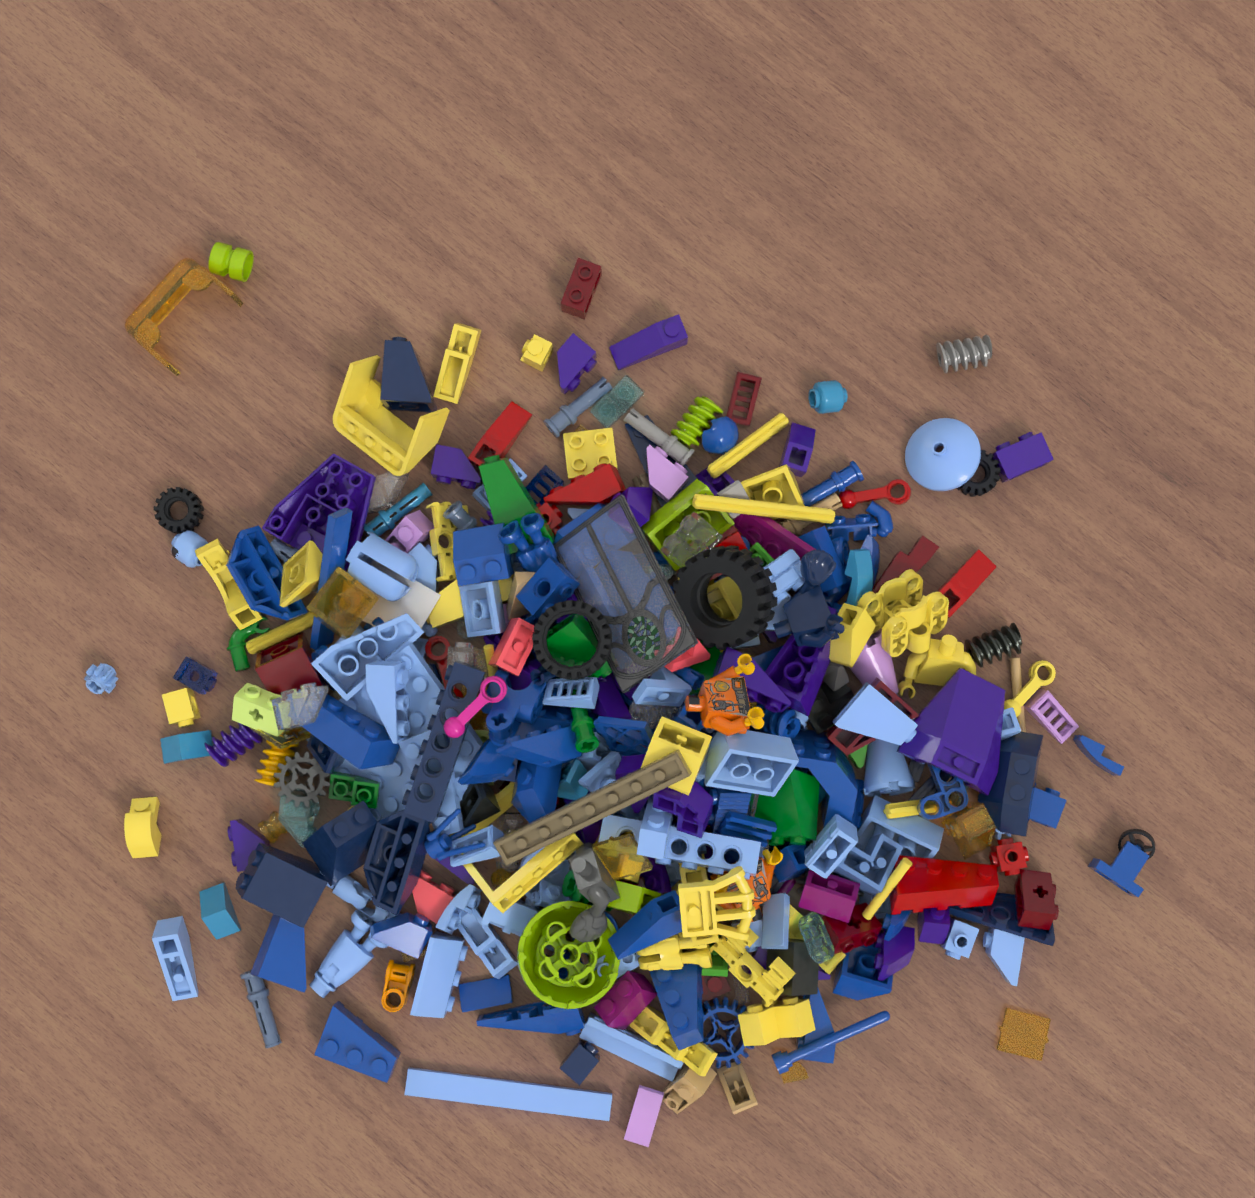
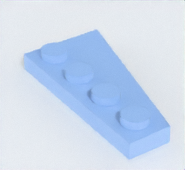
(410, 749)

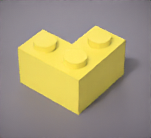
(780, 1020)

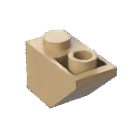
(686, 1088)

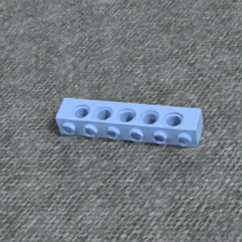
(720, 844)

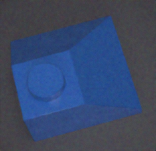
(858, 978)

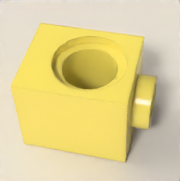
(181, 707)

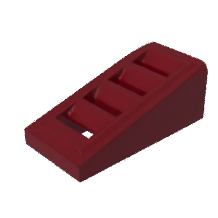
(748, 378)

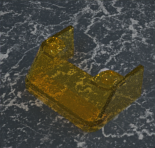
(144, 320)

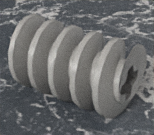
(964, 352)

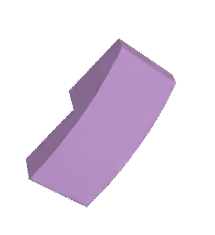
(644, 1116)

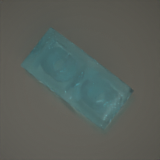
(617, 402)

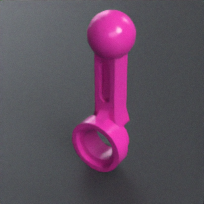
(455, 726)

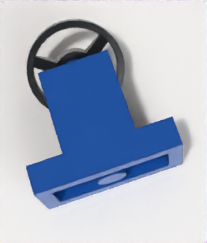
(1127, 863)

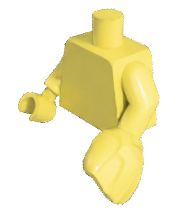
(936, 664)

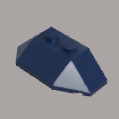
(1014, 785)
(395, 859)

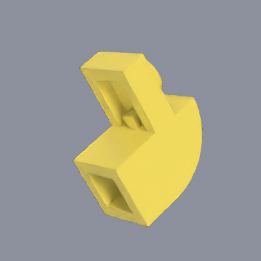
(141, 828)

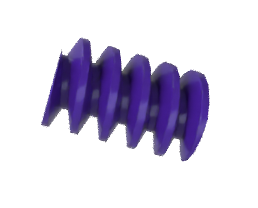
(232, 744)

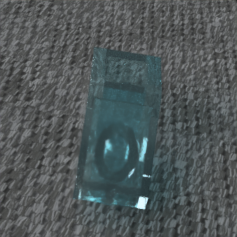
(298, 820)

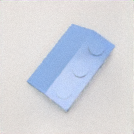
(750, 762)
(914, 833)
(439, 976)

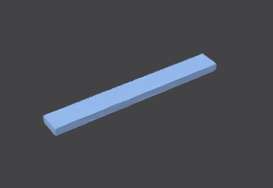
(508, 1094)

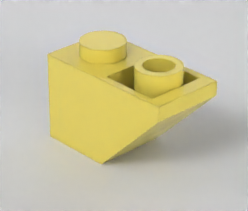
(857, 632)

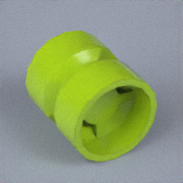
(226, 261)

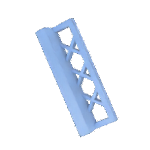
(630, 1047)

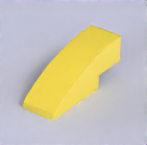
(457, 362)

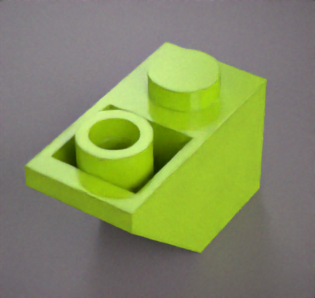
(632, 898)

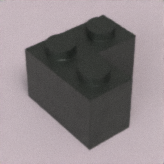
(828, 706)

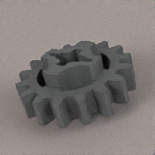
(294, 768)

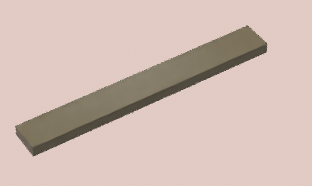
(592, 807)

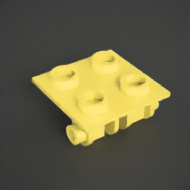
(587, 450)

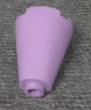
(875, 663)

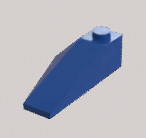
(536, 1018)

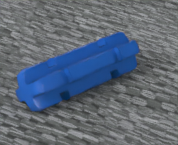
(858, 809)

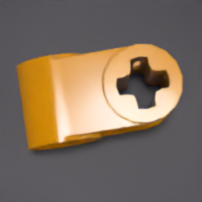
(397, 983)

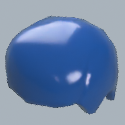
(721, 436)

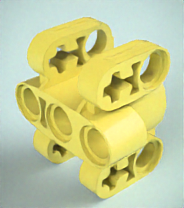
(905, 615)

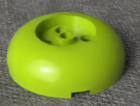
(541, 972)

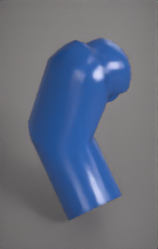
(884, 518)

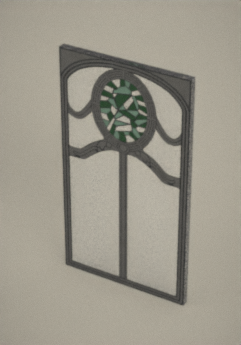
(630, 591)

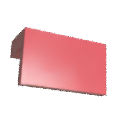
(513, 646)

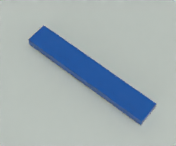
(333, 556)

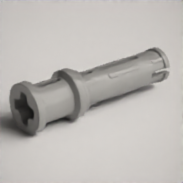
(667, 443)

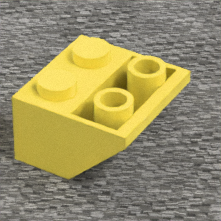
(691, 743)

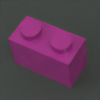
(829, 896)
(625, 1000)

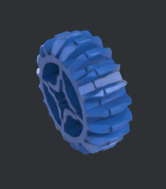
(731, 1025)

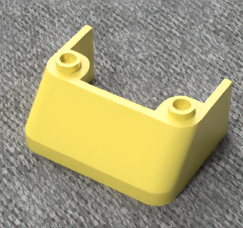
(376, 429)

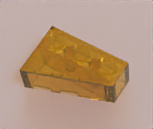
(970, 828)

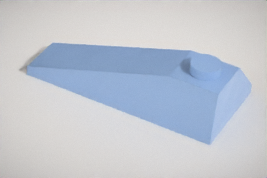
(345, 661)

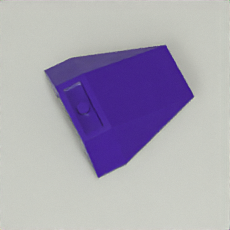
(326, 490)
(961, 731)

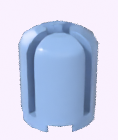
(388, 555)

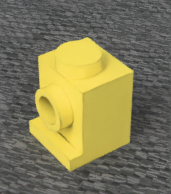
(537, 352)

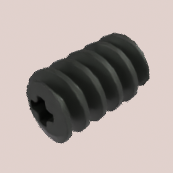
(994, 644)

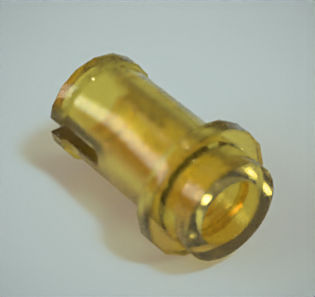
(499, 877)

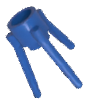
(439, 844)

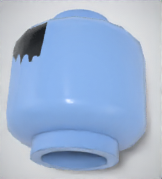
(184, 548)

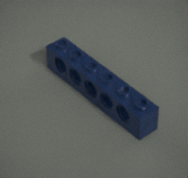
(429, 807)

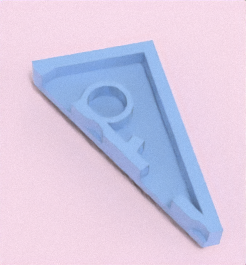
(603, 774)

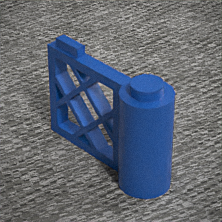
(627, 727)

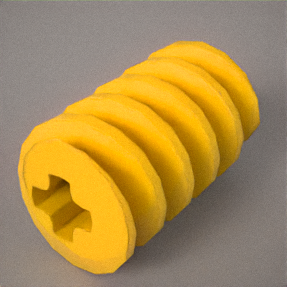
(275, 757)

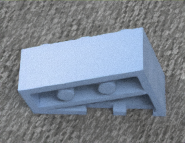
(513, 919)

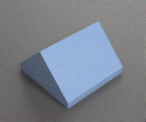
(482, 609)

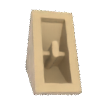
(737, 1087)

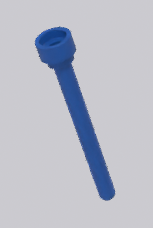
(785, 1060)

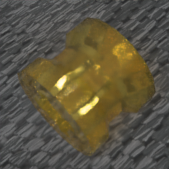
(272, 827)

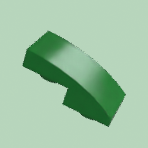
(354, 789)

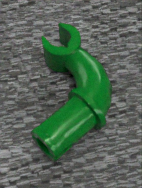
(237, 644)

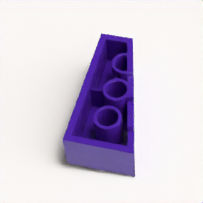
(800, 672)

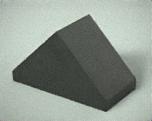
(478, 804)

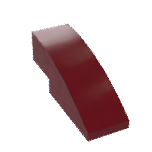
(916, 559)

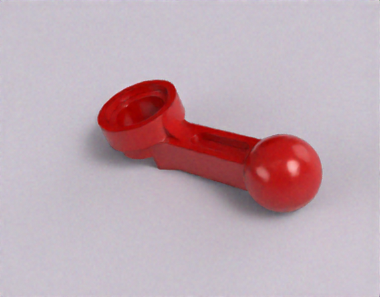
(850, 498)
(441, 660)

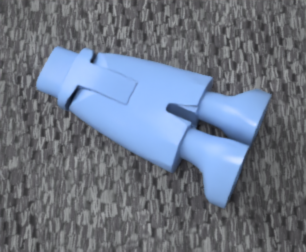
(346, 956)

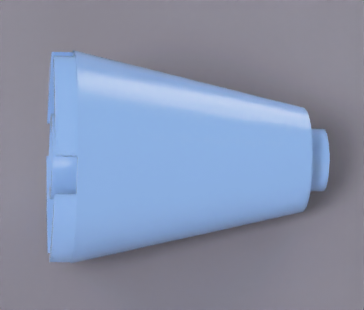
(886, 770)

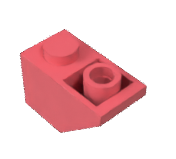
(431, 898)

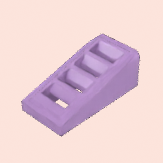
(1039, 704)

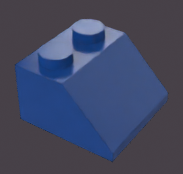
(480, 555)

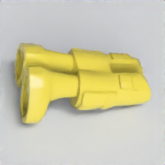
(669, 956)

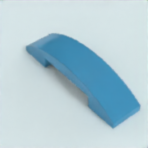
(861, 570)

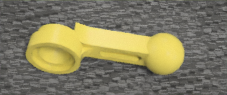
(1031, 687)

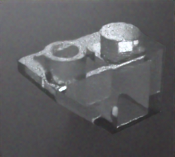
(386, 491)
(299, 707)

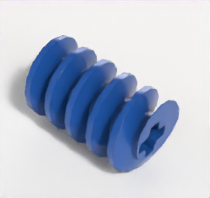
(780, 724)

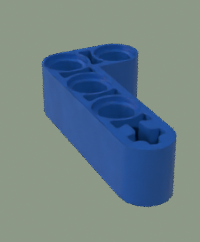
(941, 798)

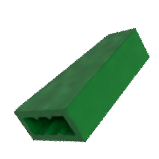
(508, 496)

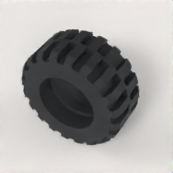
(754, 588)

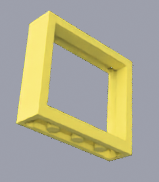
(531, 872)

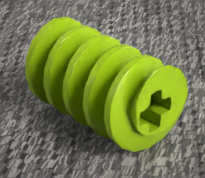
(696, 421)

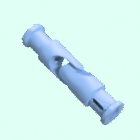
(354, 893)

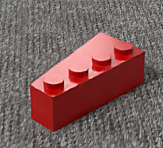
(943, 884)

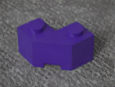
(692, 810)

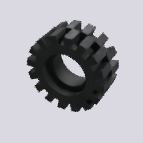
(989, 480)
(165, 503)

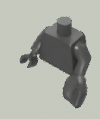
(597, 887)

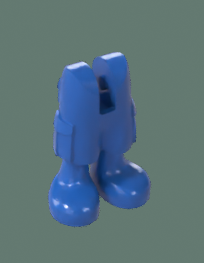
(529, 555)

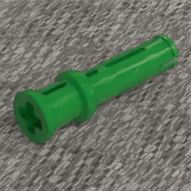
(583, 729)

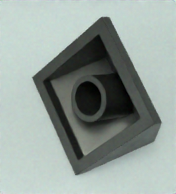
(798, 959)

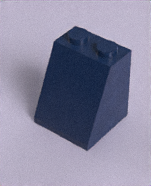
(404, 380)
(342, 843)
(281, 884)

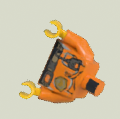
(725, 701)
(760, 883)

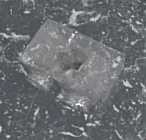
(694, 528)

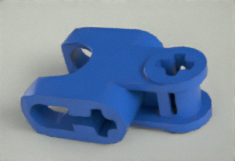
(516, 707)

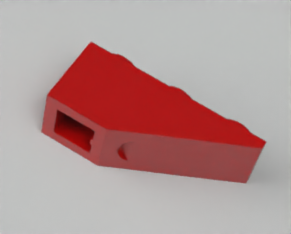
(501, 434)
(589, 489)
(966, 580)

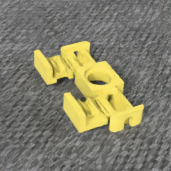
(443, 527)
(766, 984)

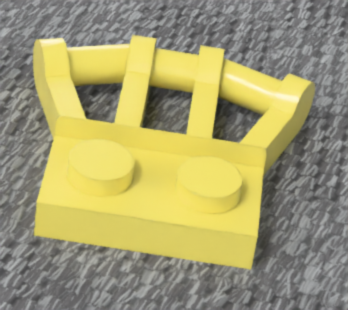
(698, 906)

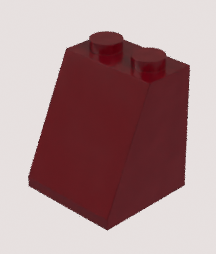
(287, 665)

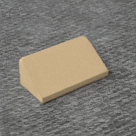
(514, 606)

